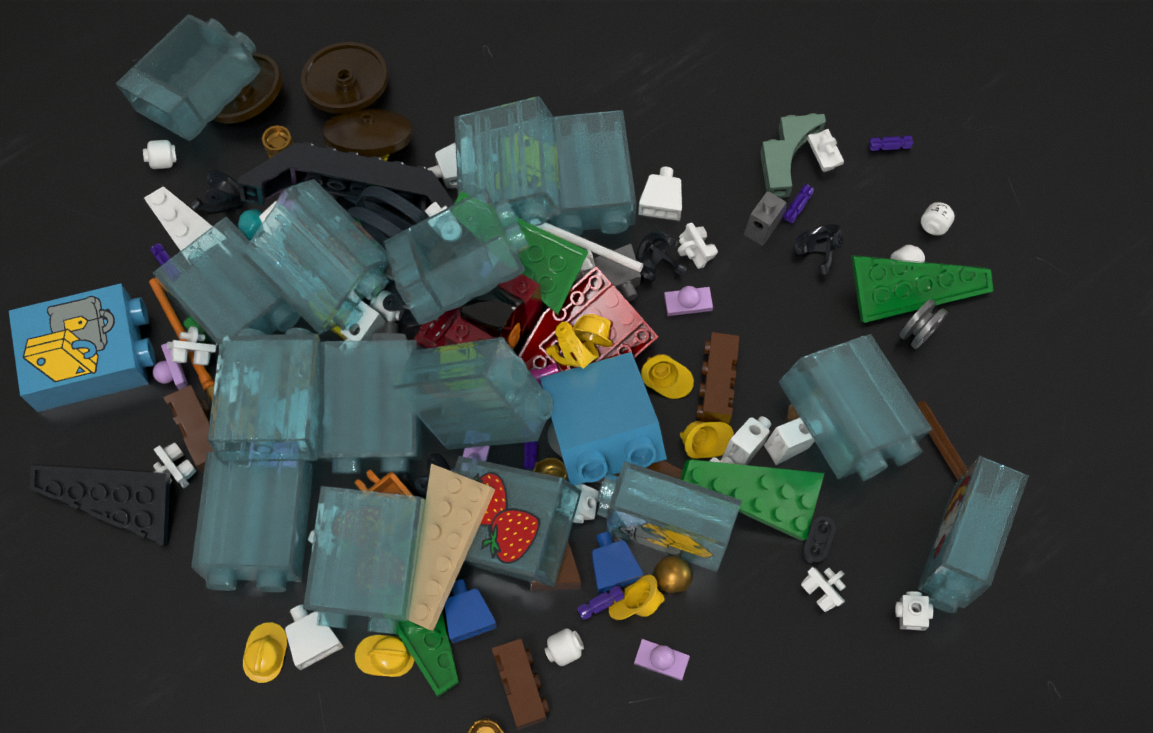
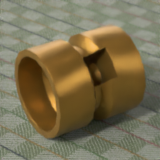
(276, 140)

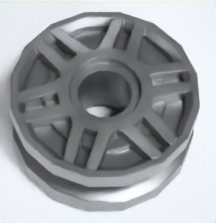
(923, 324)

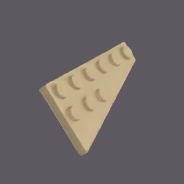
(448, 528)

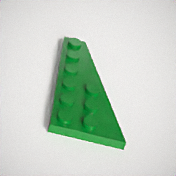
(549, 262)
(901, 286)
(769, 495)
(431, 653)

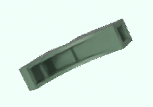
(778, 154)

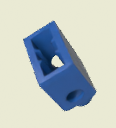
(613, 564)
(467, 613)

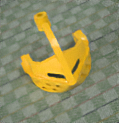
(569, 342)

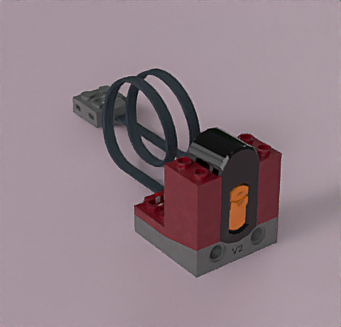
(505, 311)

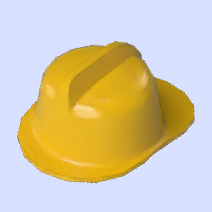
(593, 329)
(667, 376)
(706, 439)
(640, 599)
(265, 652)
(383, 656)

